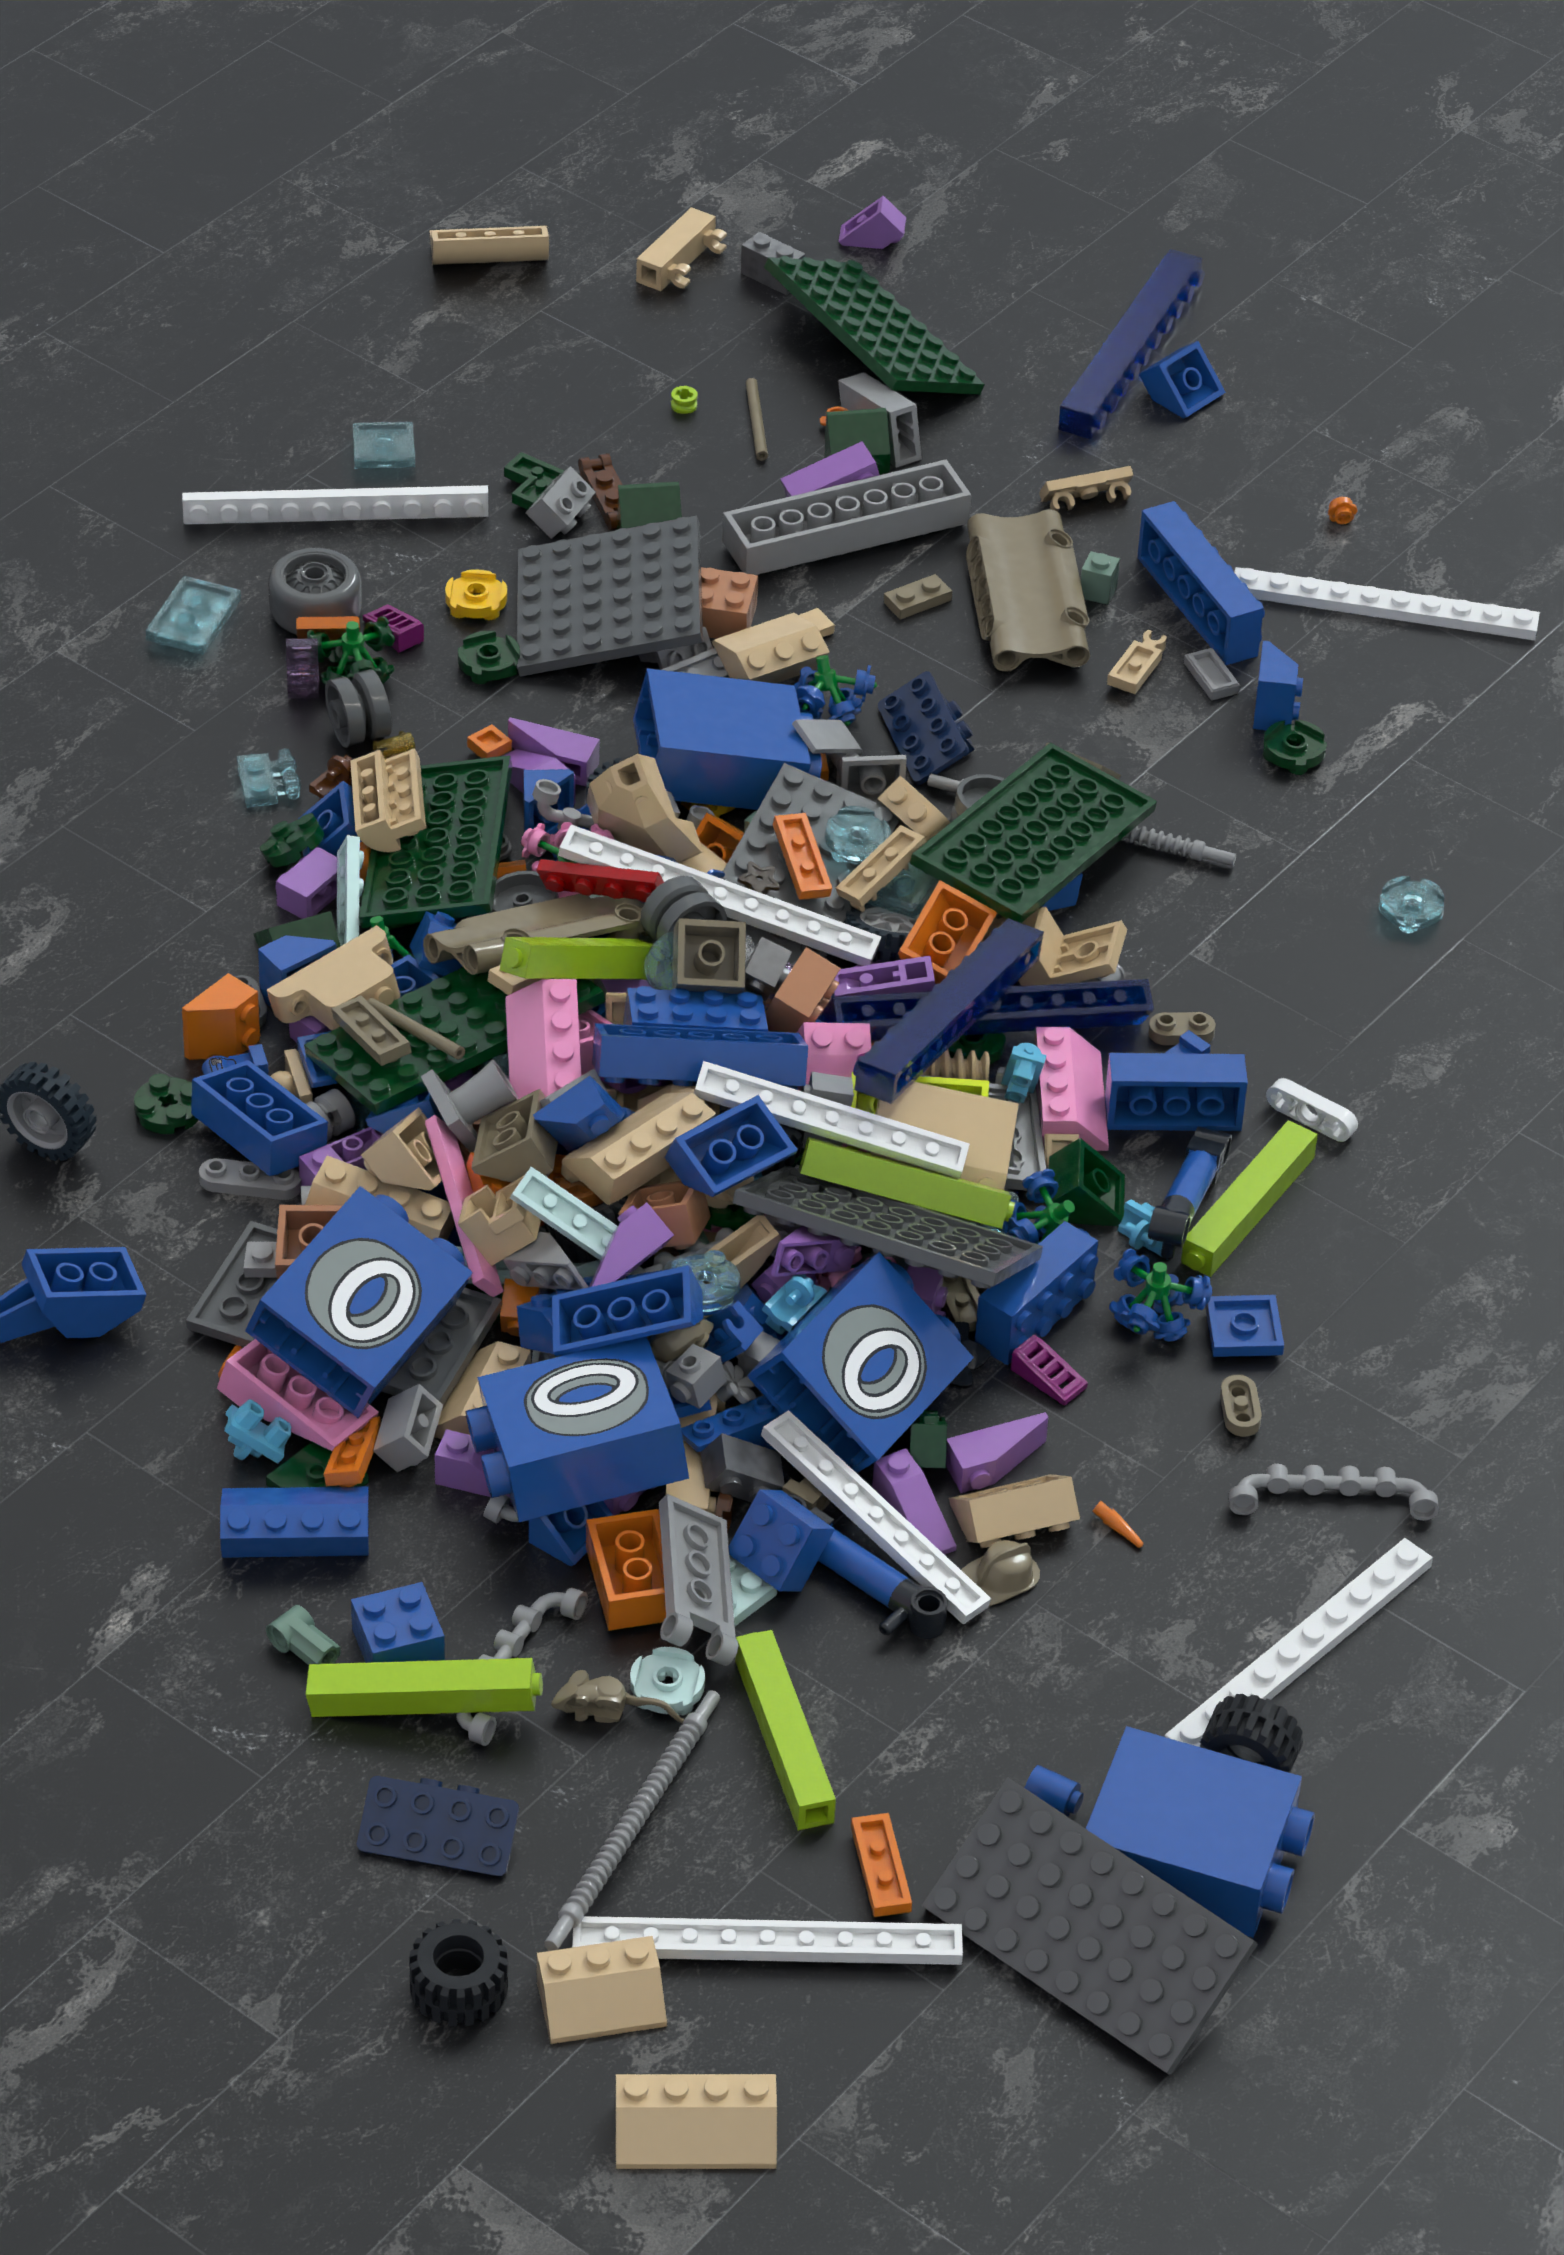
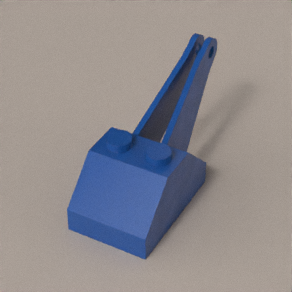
(73, 1290)

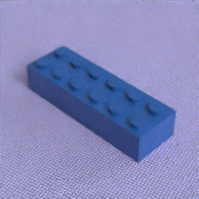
(1200, 583)
(679, 1052)

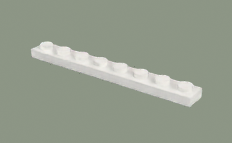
(835, 1120)
(874, 1515)

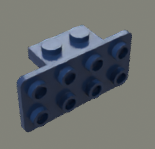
(926, 727)
(438, 1825)

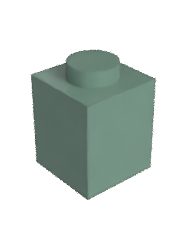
(1099, 577)

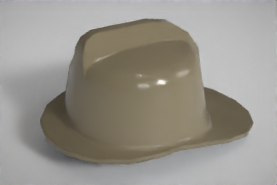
(1004, 1571)

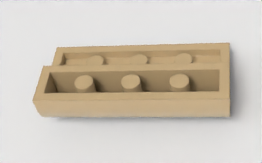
(489, 245)
(387, 799)

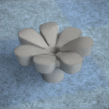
(736, 1385)

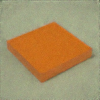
(332, 626)

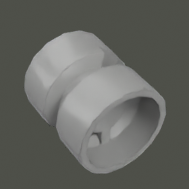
(336, 1110)

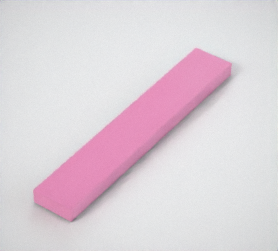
(457, 1187)

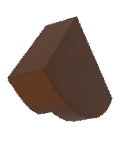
(724, 1508)

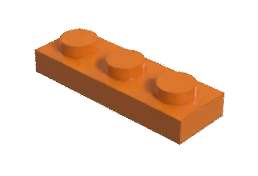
(802, 856)
(351, 1457)
(881, 1865)

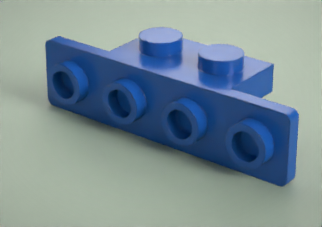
(739, 1422)

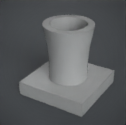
(470, 1101)

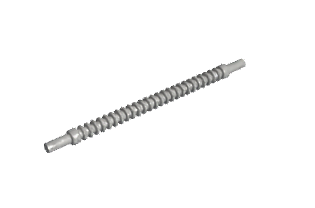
(1196, 849)
(631, 1822)

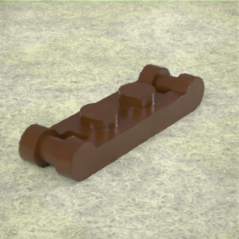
(605, 485)

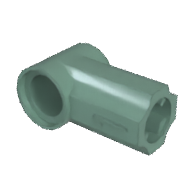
(297, 1633)

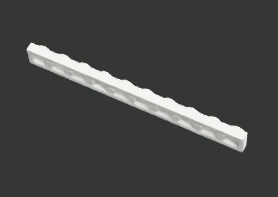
(335, 504)
(1390, 604)
(738, 901)
(1315, 1634)
(782, 1939)

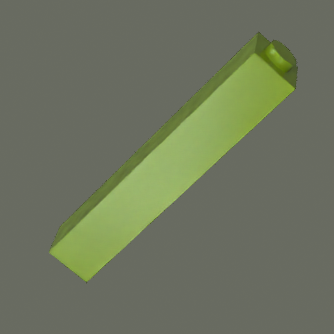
(574, 958)
(906, 1183)
(1249, 1198)
(423, 1687)
(785, 1730)

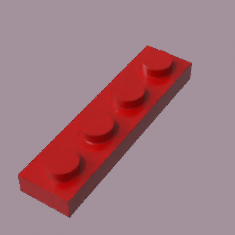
(598, 880)

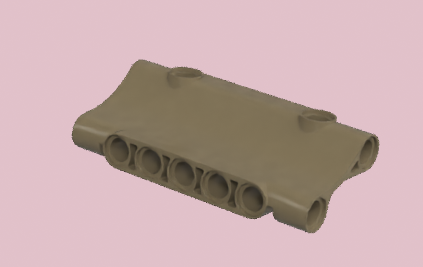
(1027, 589)
(481, 939)

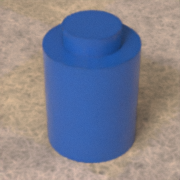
(1055, 1790)

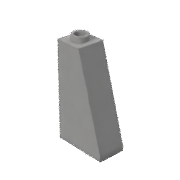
(867, 393)

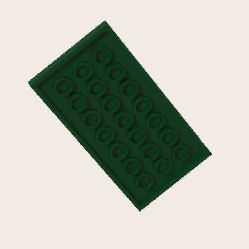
(874, 325)
(1033, 833)
(457, 855)
(455, 1006)

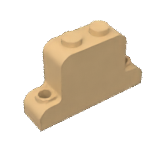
(913, 809)
(341, 975)

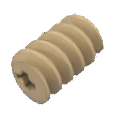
(959, 1067)

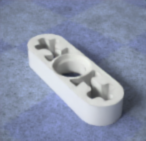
(1331, 1118)

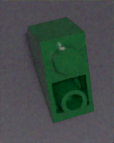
(928, 1440)

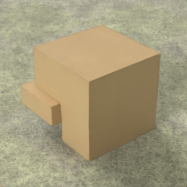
(497, 1222)

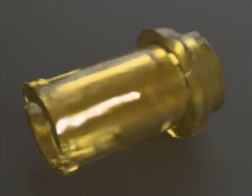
(395, 745)

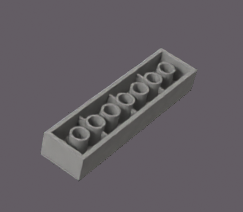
(846, 518)

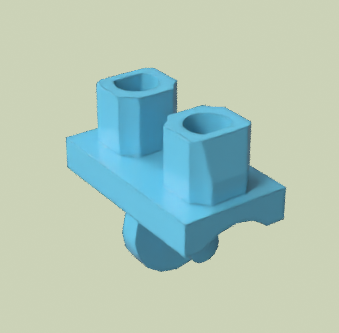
(1022, 1071)
(1136, 1226)
(792, 1303)
(253, 1436)

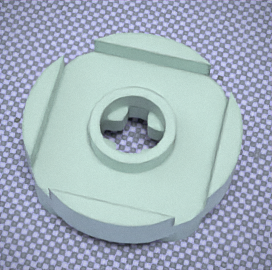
(672, 1662)

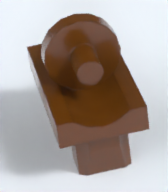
(338, 770)

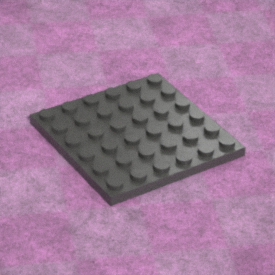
(609, 595)

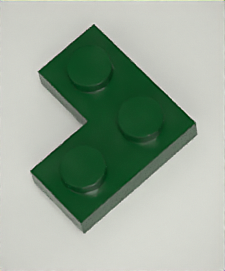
(533, 475)

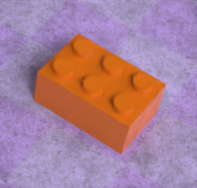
(628, 1567)

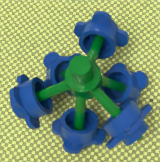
(843, 701)
(1040, 1189)
(1160, 1289)

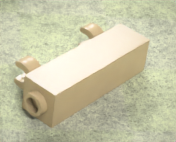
(678, 247)

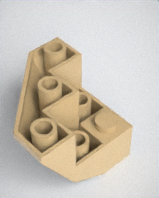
(637, 810)

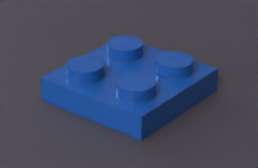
(1244, 1326)

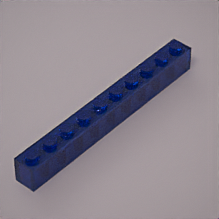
(1130, 344)
(1017, 1010)
(947, 1011)

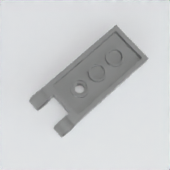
(697, 1578)

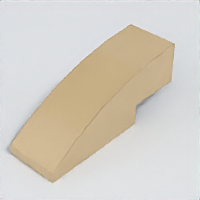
(749, 1246)

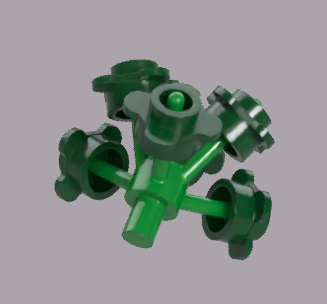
(351, 650)

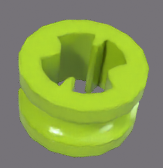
(684, 399)

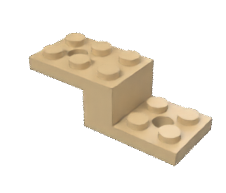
(1071, 956)

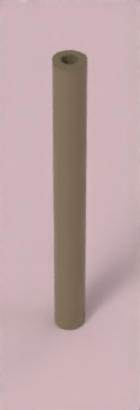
(756, 419)
(418, 1030)

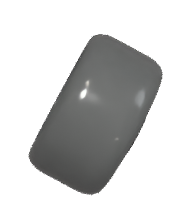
(313, 585)

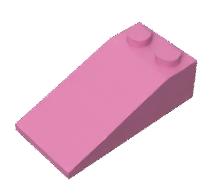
(834, 1048)
(285, 1393)

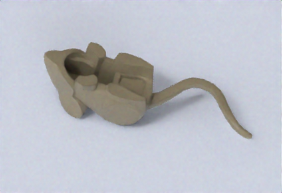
(673, 1344)
(600, 1698)

